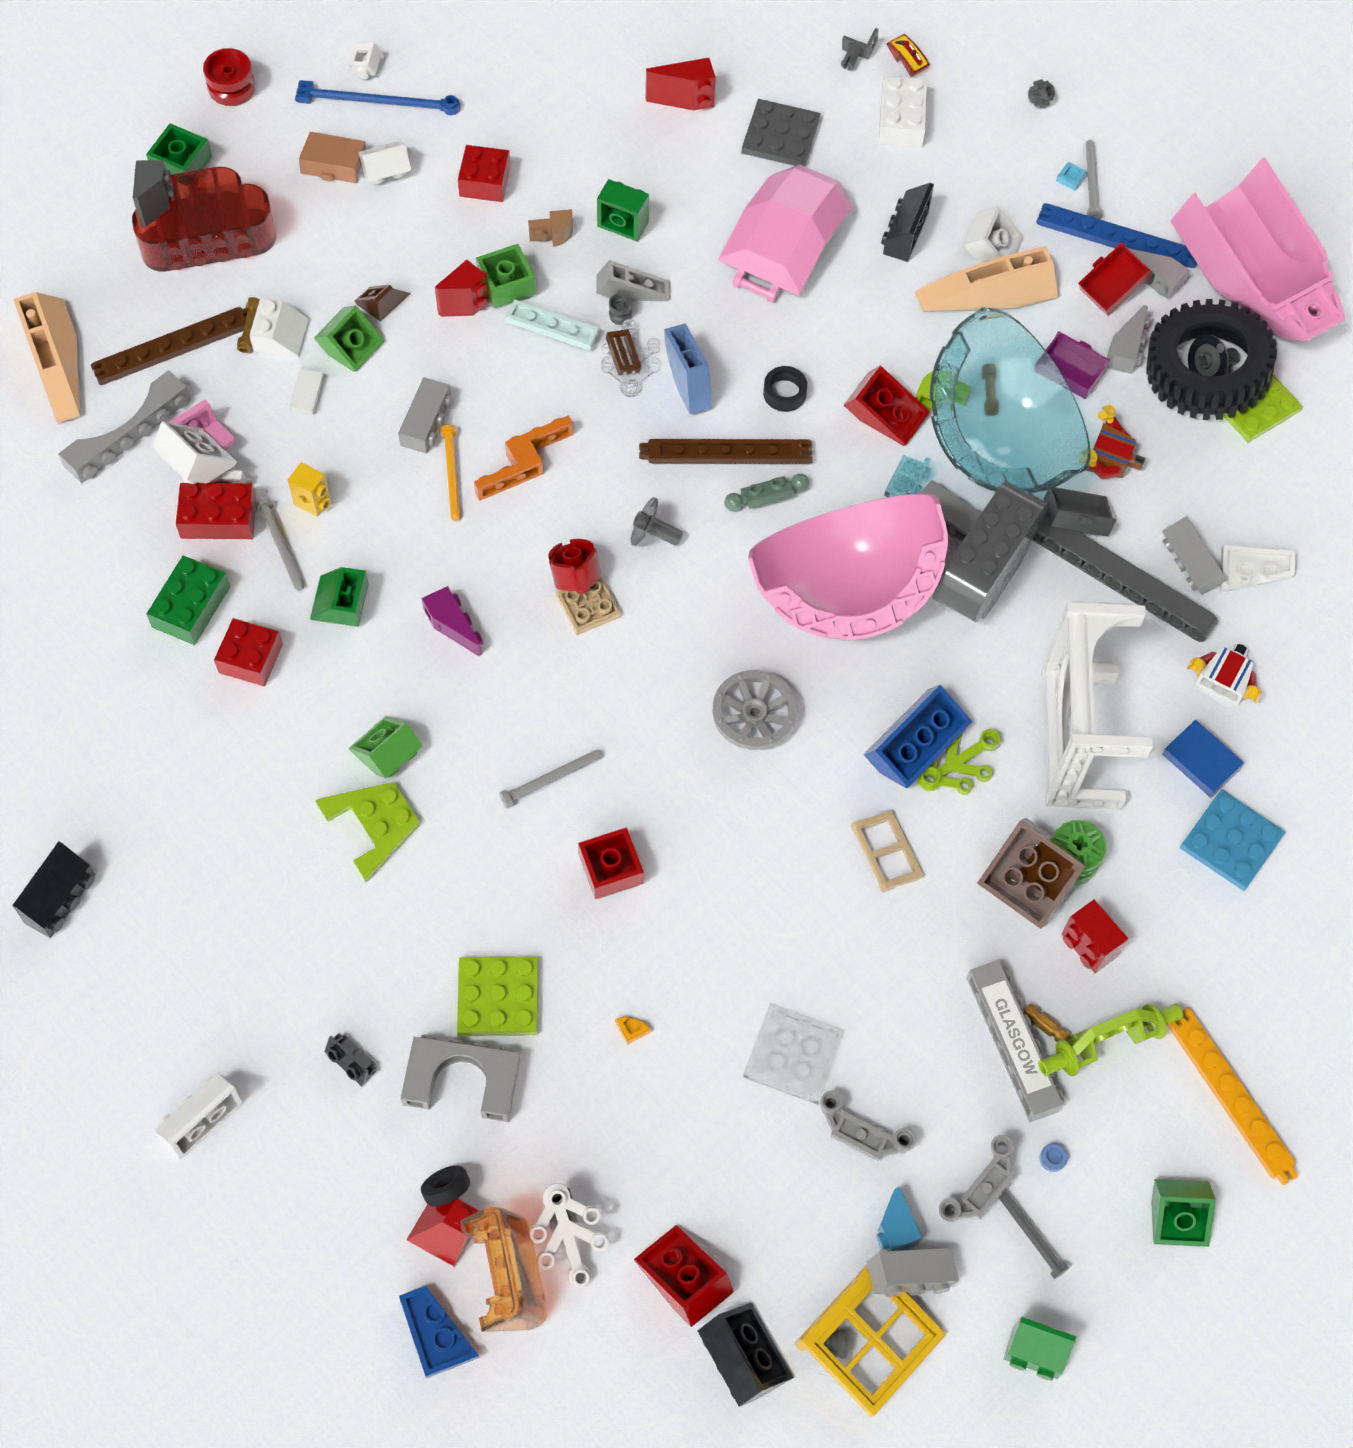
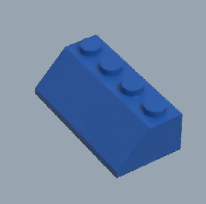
(918, 737)

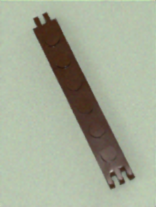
(169, 346)
(727, 451)

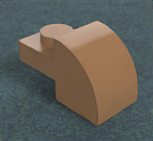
(556, 228)

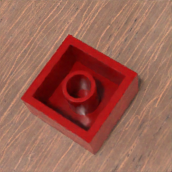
(484, 173)
(248, 652)
(611, 863)
(1094, 936)

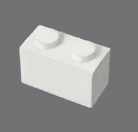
(385, 162)

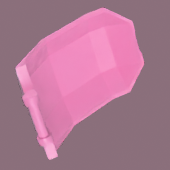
(785, 230)

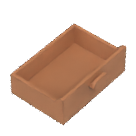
(331, 157)

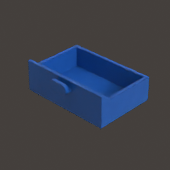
(1203, 758)

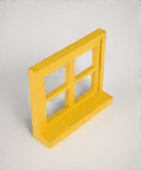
(843, 1308)

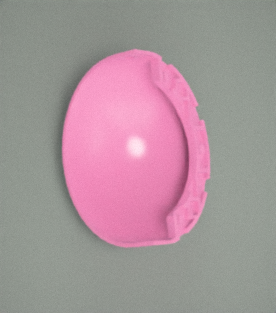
(854, 566)

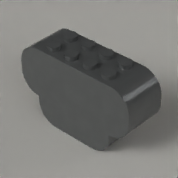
(991, 552)

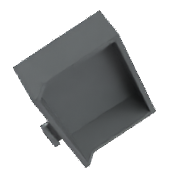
(1079, 511)

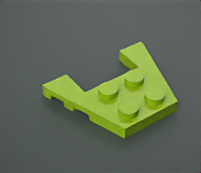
(383, 817)

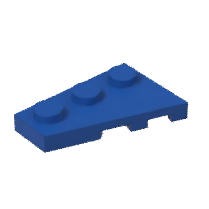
(434, 1334)

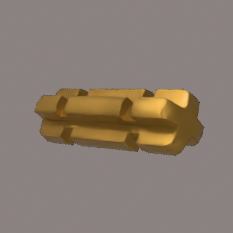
(1046, 1024)

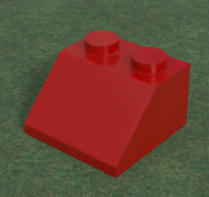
(462, 291)

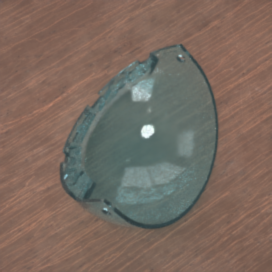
(1036, 426)

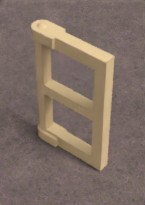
(902, 844)

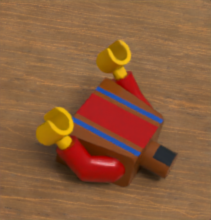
(1113, 448)

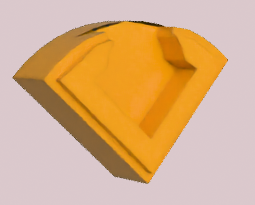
(632, 1028)

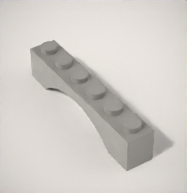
(89, 455)

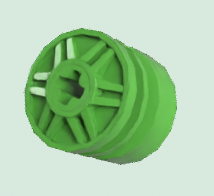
(1090, 843)

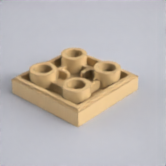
(590, 608)

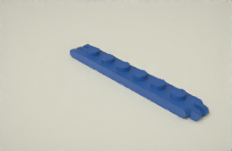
(1111, 234)

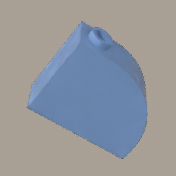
(688, 368)

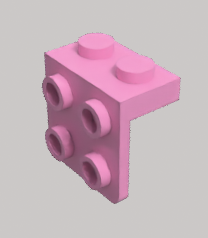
(203, 417)

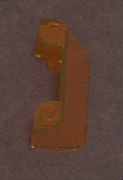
(513, 1268)

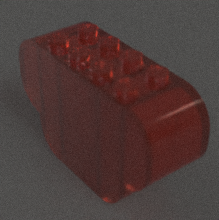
(207, 222)

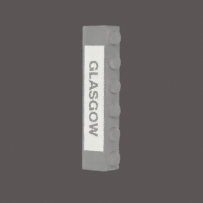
(1014, 1040)

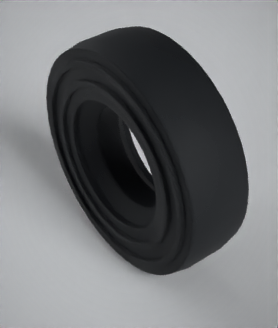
(445, 1185)

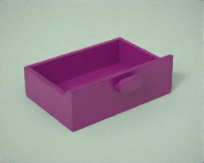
(1077, 363)

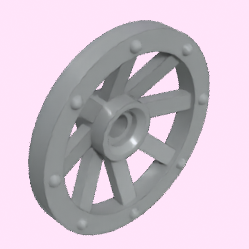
(756, 706)

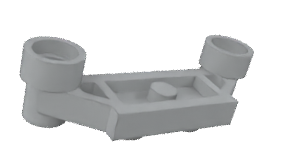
(861, 1134)
(986, 1187)

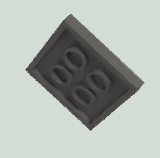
(780, 133)

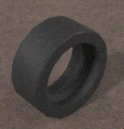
(785, 373)

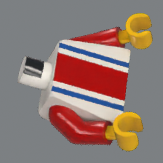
(1227, 674)

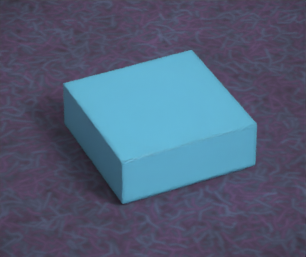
(1071, 176)

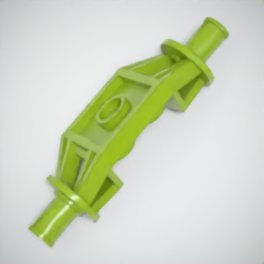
(1084, 1041)

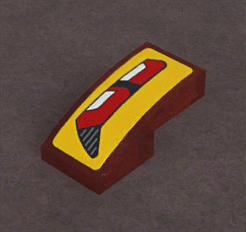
(909, 54)

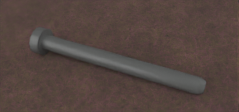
(1033, 1235)

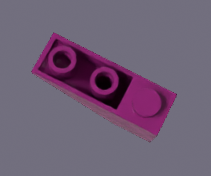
(447, 618)

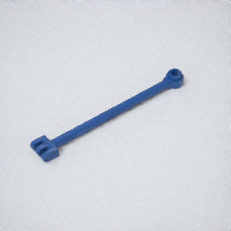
(306, 91)

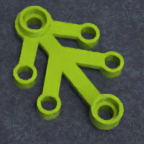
(955, 764)

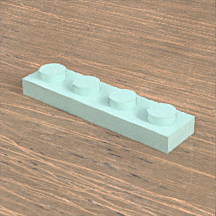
(552, 325)

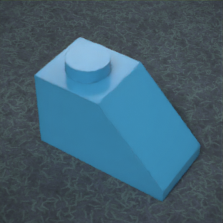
(898, 1226)

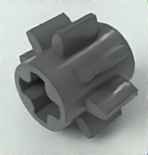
(1041, 93)

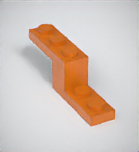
(524, 457)

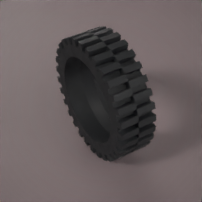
(1211, 393)

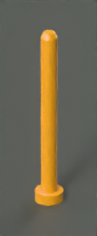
(448, 432)

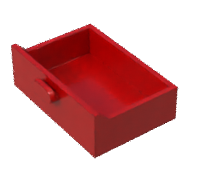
(1114, 279)

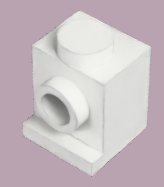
(365, 59)

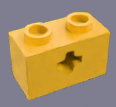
(309, 489)

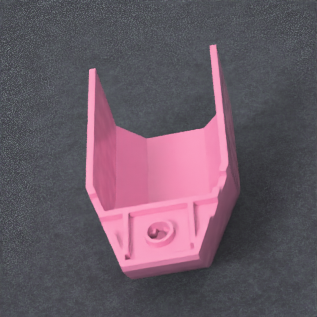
(1263, 255)

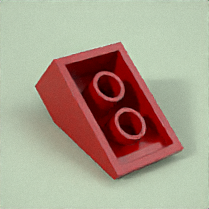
(682, 84)
(886, 406)
(684, 1275)

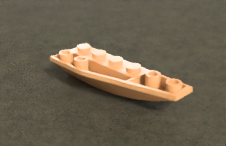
(996, 284)
(53, 349)

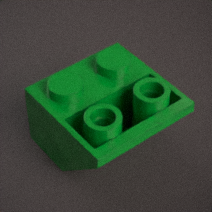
(340, 596)

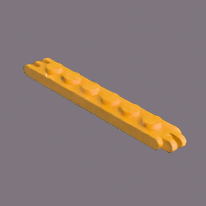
(1234, 1097)

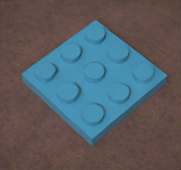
(1232, 840)

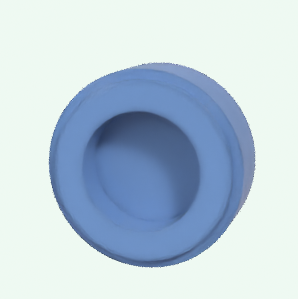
(1053, 1157)

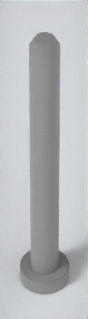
(1094, 210)
(264, 506)
(508, 797)

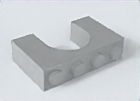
(431, 1056)

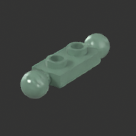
(766, 492)

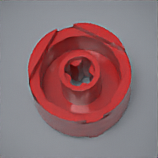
(574, 565)

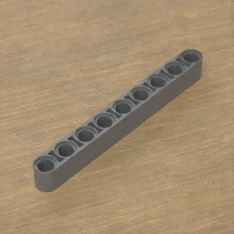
(1127, 580)

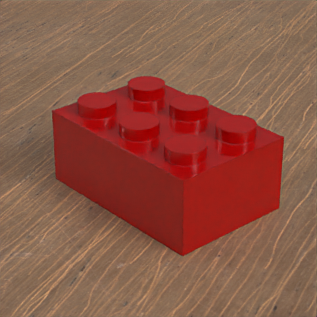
(216, 511)

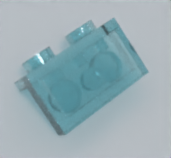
(908, 477)

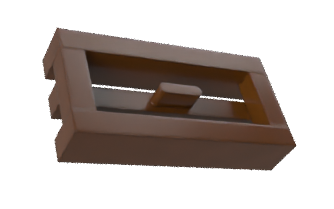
(615, 355)

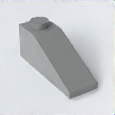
(635, 283)

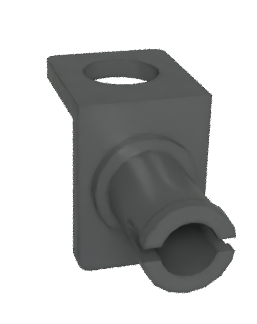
(856, 48)

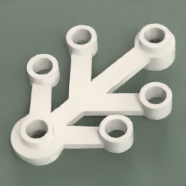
(565, 1230)

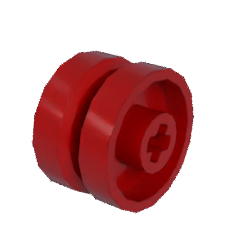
(229, 76)

